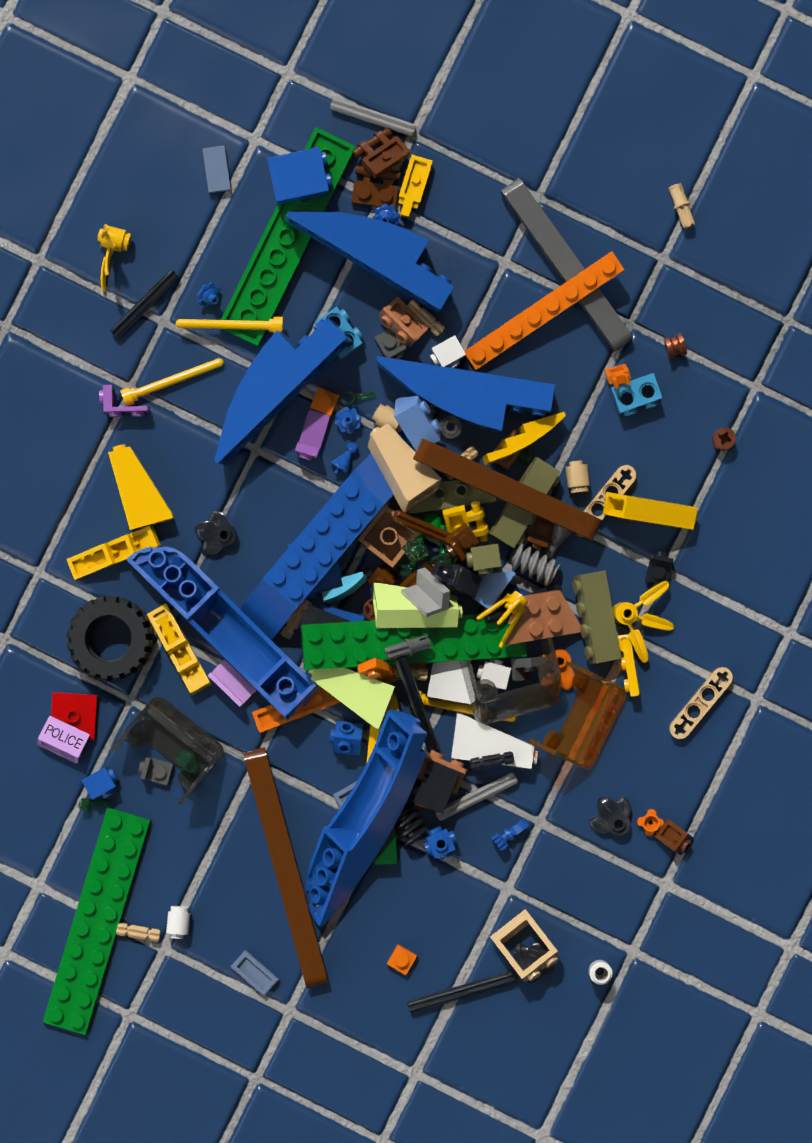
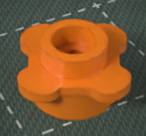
(644, 822)

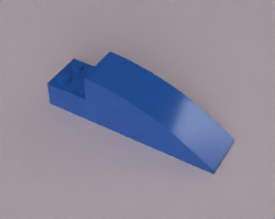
(379, 249)
(275, 380)
(470, 395)

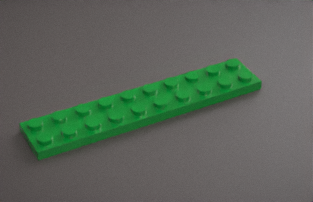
(282, 247)
(357, 642)
(96, 921)

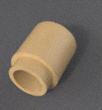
(385, 415)
(577, 476)

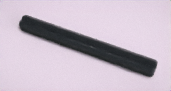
(416, 701)
(461, 991)

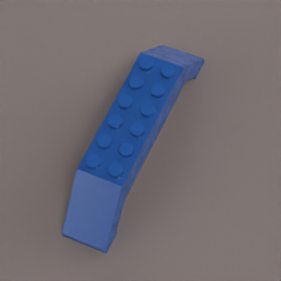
(318, 548)

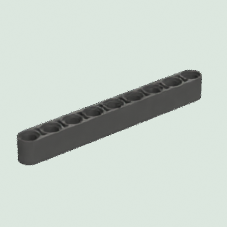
(564, 262)

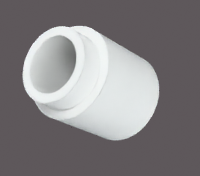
(178, 922)
(603, 978)

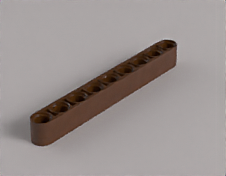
(507, 489)

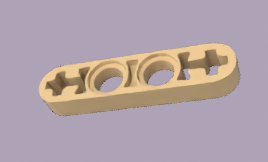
(600, 497)
(703, 705)

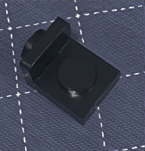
(658, 567)

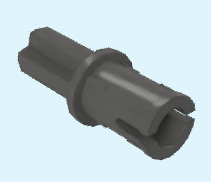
(408, 647)

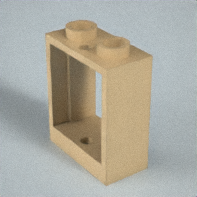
(512, 929)

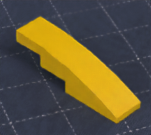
(528, 432)
(112, 552)
(179, 649)

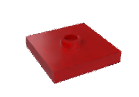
(76, 710)

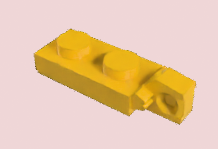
(414, 184)
(628, 663)

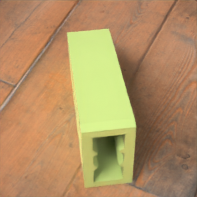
(395, 611)
(356, 691)

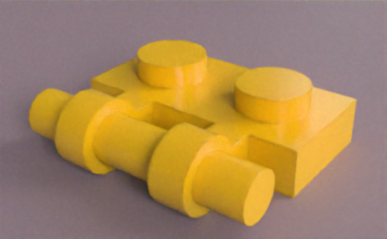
(457, 516)

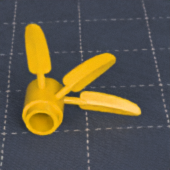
(112, 239)
(646, 620)

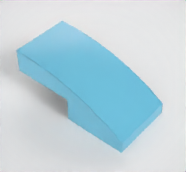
(350, 585)

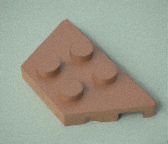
(545, 617)

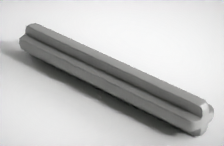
(372, 116)
(478, 795)

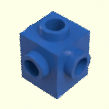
(347, 737)
(440, 834)

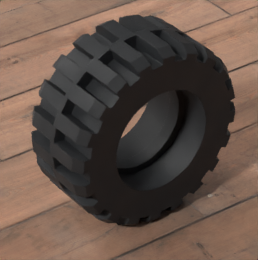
(88, 660)

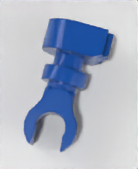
(500, 840)

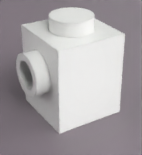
(448, 353)
(494, 672)

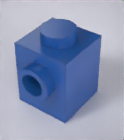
(101, 783)

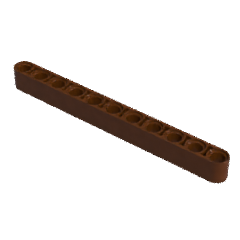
(285, 867)

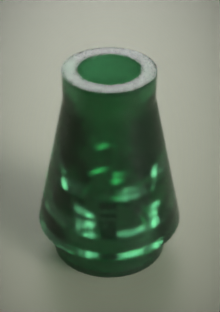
(184, 758)

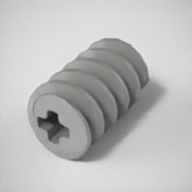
(534, 564)

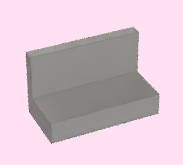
(428, 594)

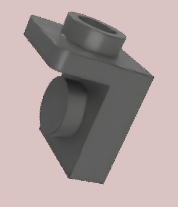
(390, 345)
(522, 666)
(155, 770)

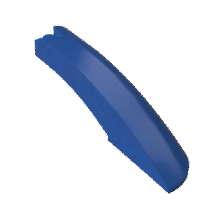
(225, 627)
(366, 816)

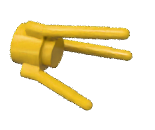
(514, 604)

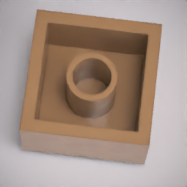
(386, 537)

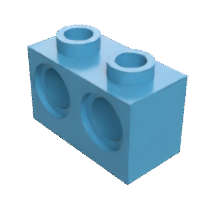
(354, 333)
(634, 391)

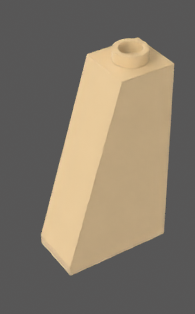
(407, 478)

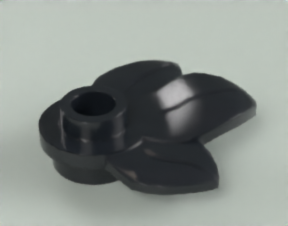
(212, 533)
(609, 814)
(527, 956)

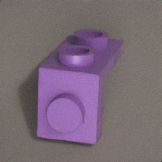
(106, 398)
(312, 435)

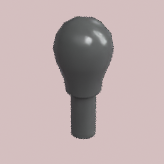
(559, 536)

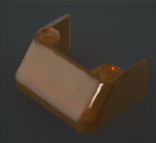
(587, 721)

